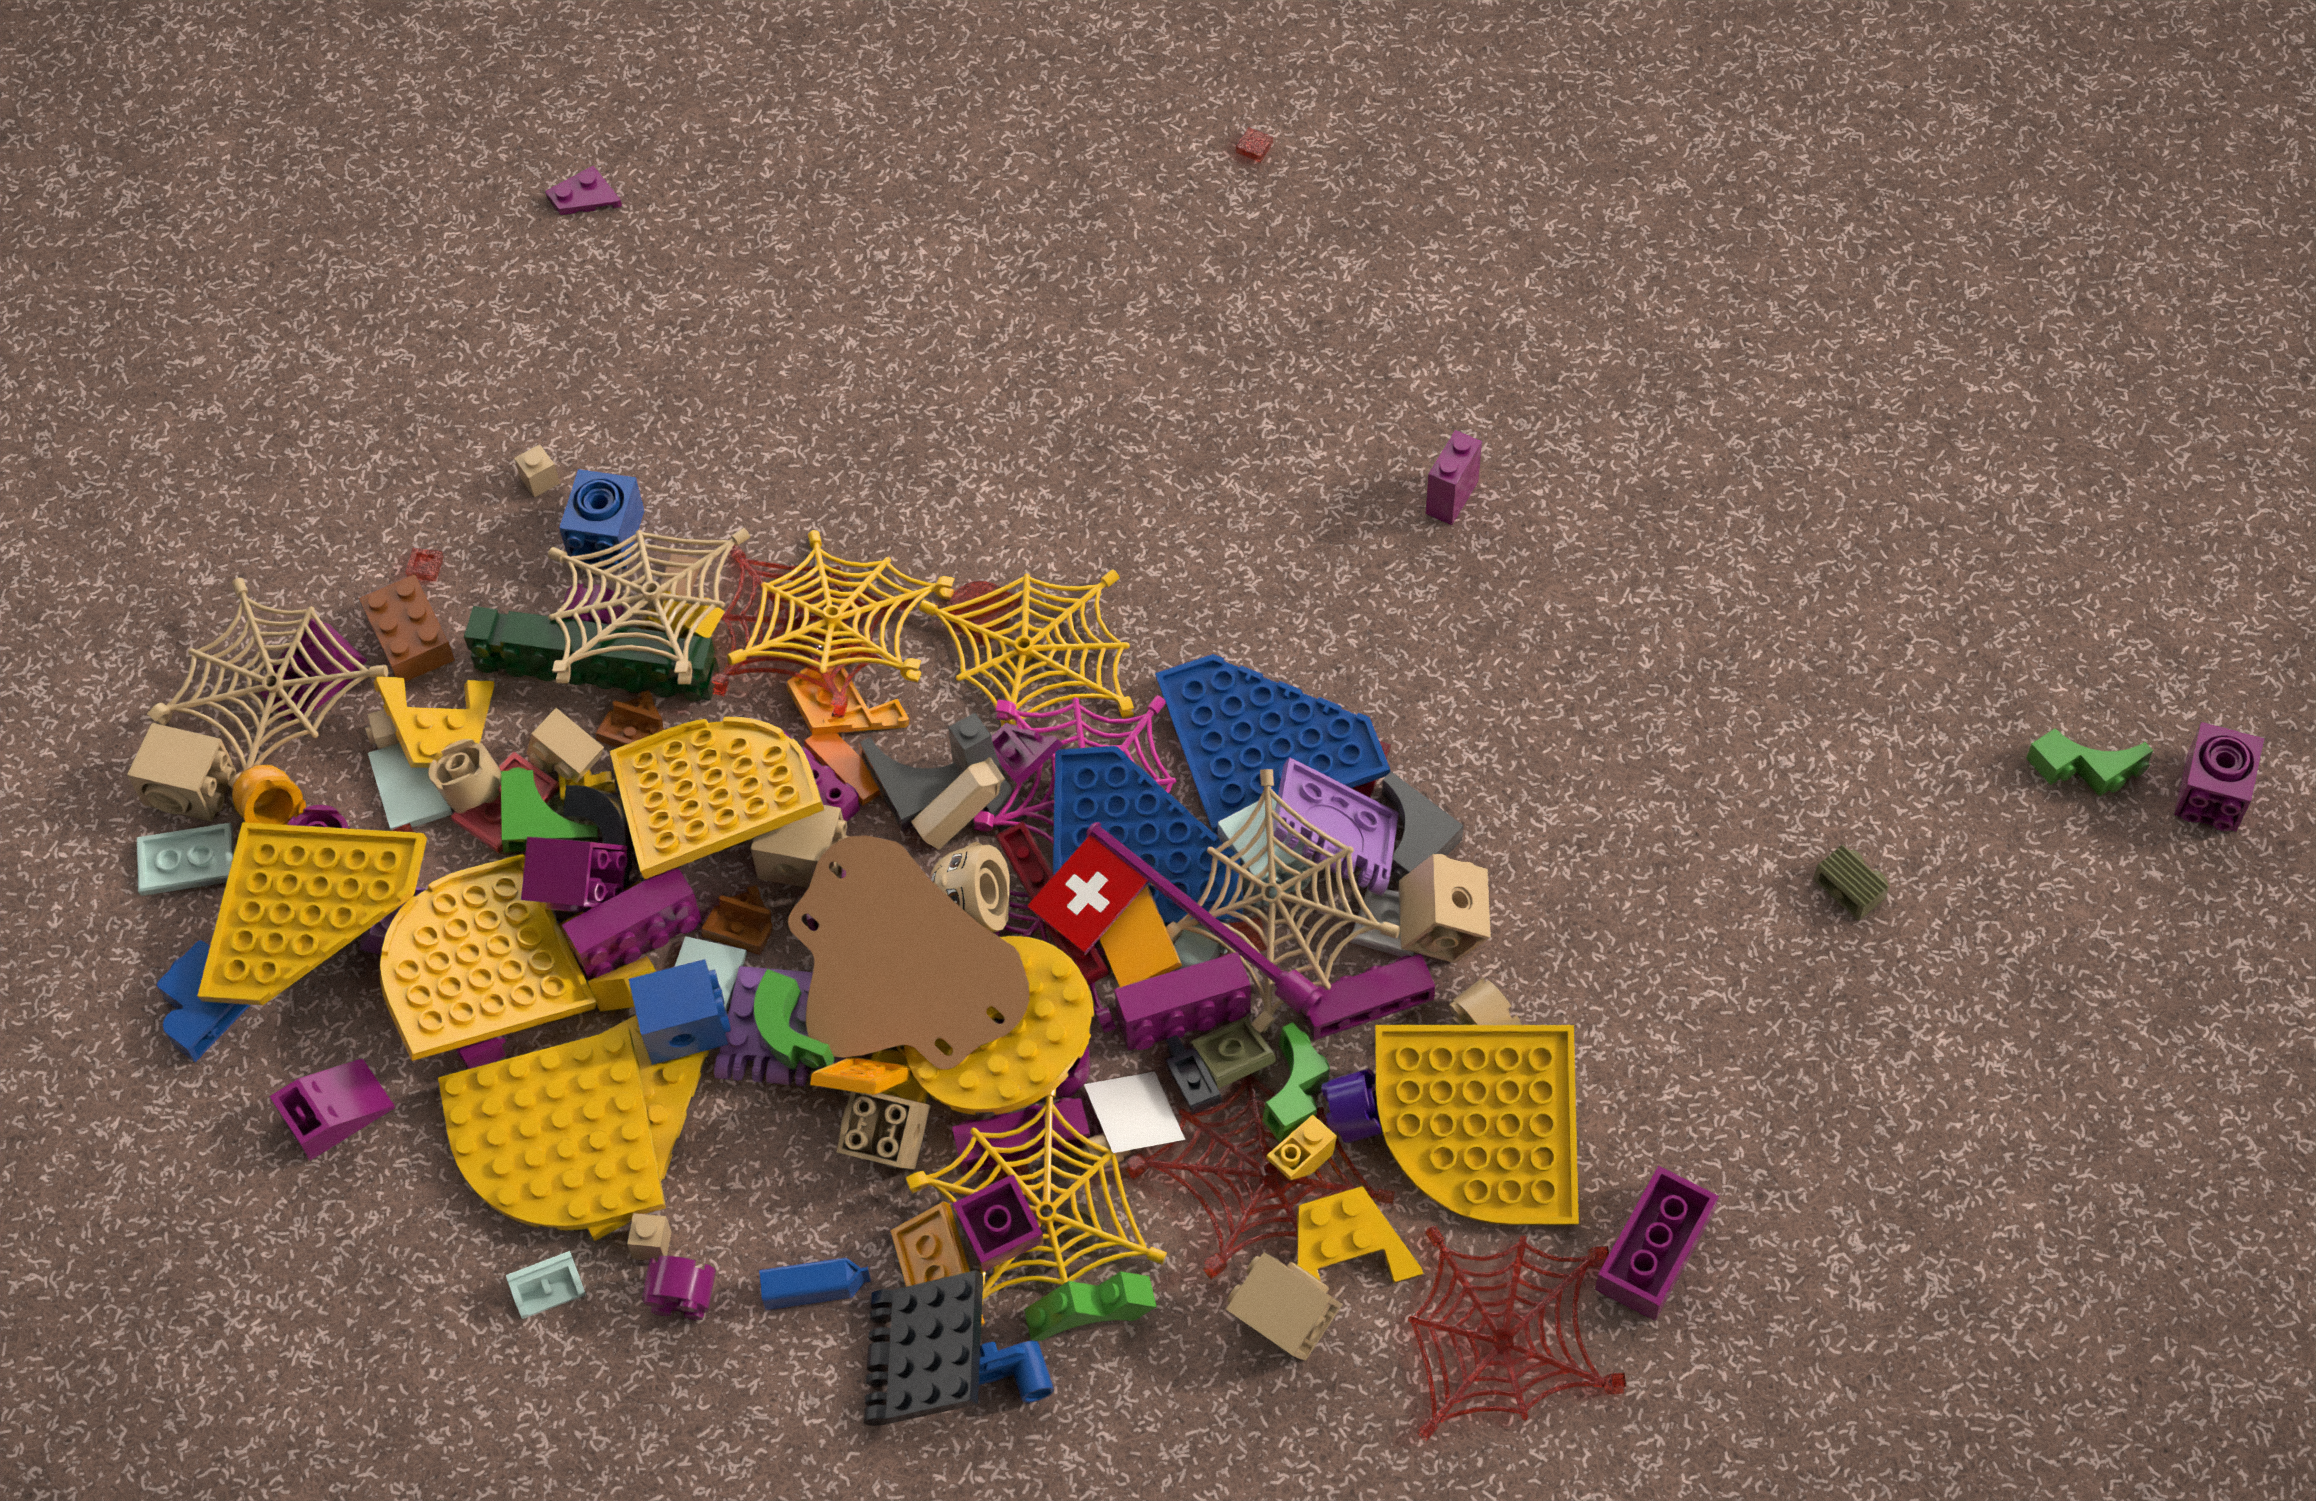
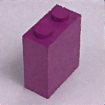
(1453, 477)

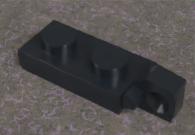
(1191, 1077)

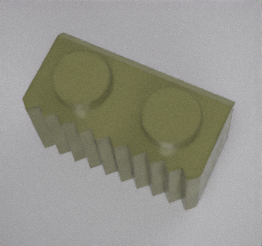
(1851, 881)

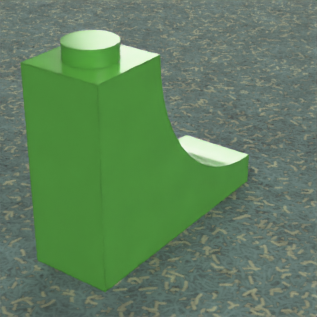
(528, 815)

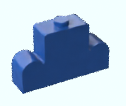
(194, 1023)

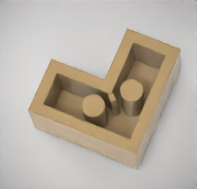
(563, 746)

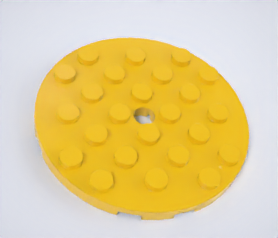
(1031, 1056)

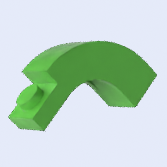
(772, 1012)

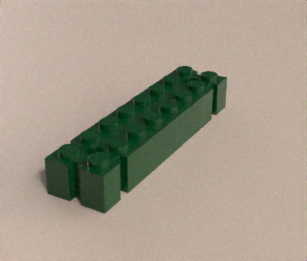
(532, 643)

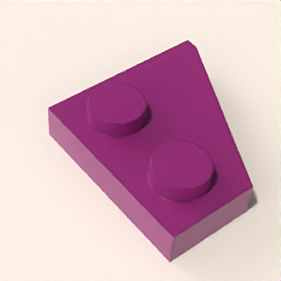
(582, 193)
(1022, 750)

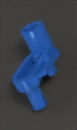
(1022, 1361)

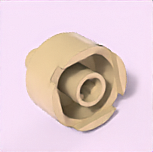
(466, 775)
(1482, 1006)

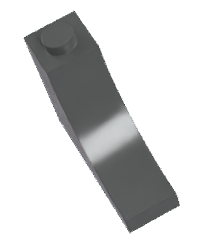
(973, 744)
(904, 787)
(1425, 827)

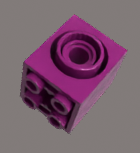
(2219, 777)
(572, 873)

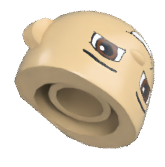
(977, 883)

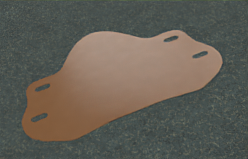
(901, 959)

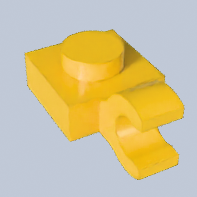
(601, 781)

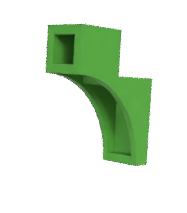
(2060, 758)
(1307, 1074)
(1076, 1304)

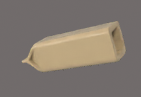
(959, 803)

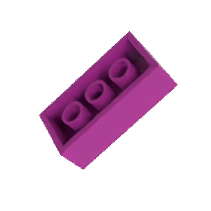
(632, 923)
(1183, 1001)
(1656, 1243)

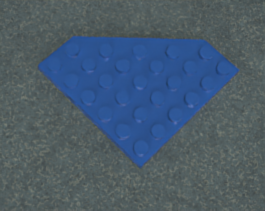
(1243, 723)
(1141, 815)

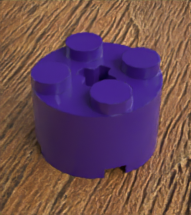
(1353, 1106)

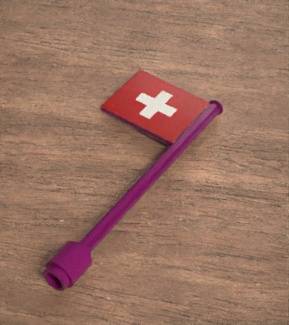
(1103, 882)

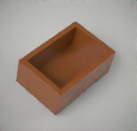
(407, 628)

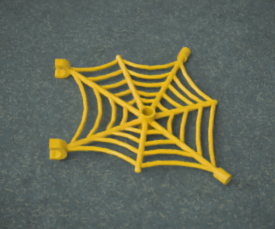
(833, 615)
(1025, 647)
(920, 1180)

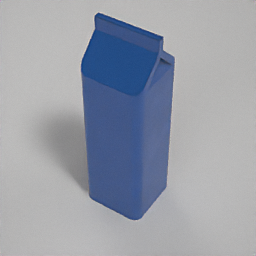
(811, 1283)

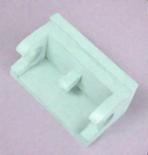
(545, 1285)

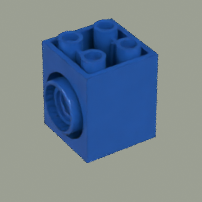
(601, 514)
(680, 1011)

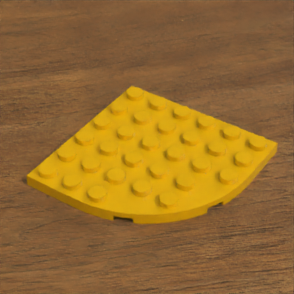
(710, 788)
(477, 962)
(1483, 1117)
(557, 1134)

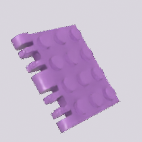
(1342, 815)
(746, 1040)

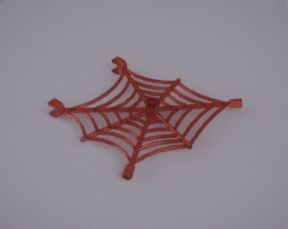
(839, 700)
(1596, 1257)
(1217, 1262)

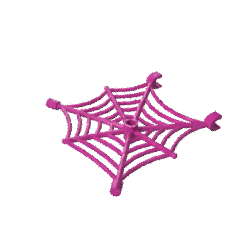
(1007, 711)

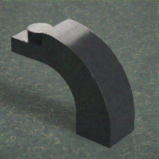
(606, 811)

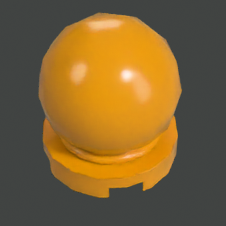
(267, 796)

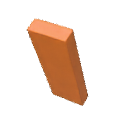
(845, 762)

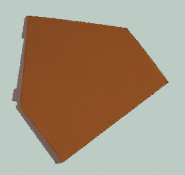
(630, 721)
(740, 922)

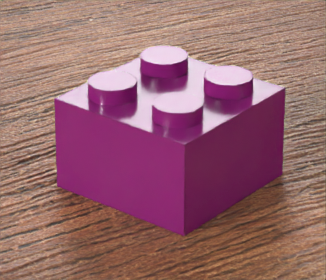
(998, 1223)

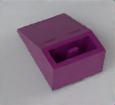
(321, 662)
(331, 1105)

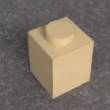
(537, 470)
(381, 730)
(649, 1236)

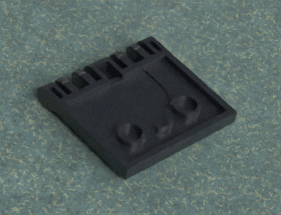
(927, 1350)

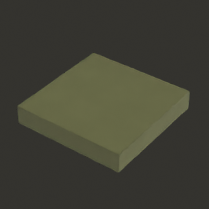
(1233, 1051)

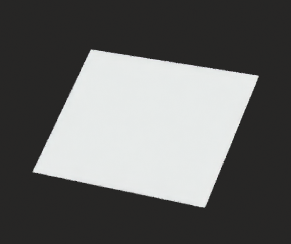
(1134, 1112)

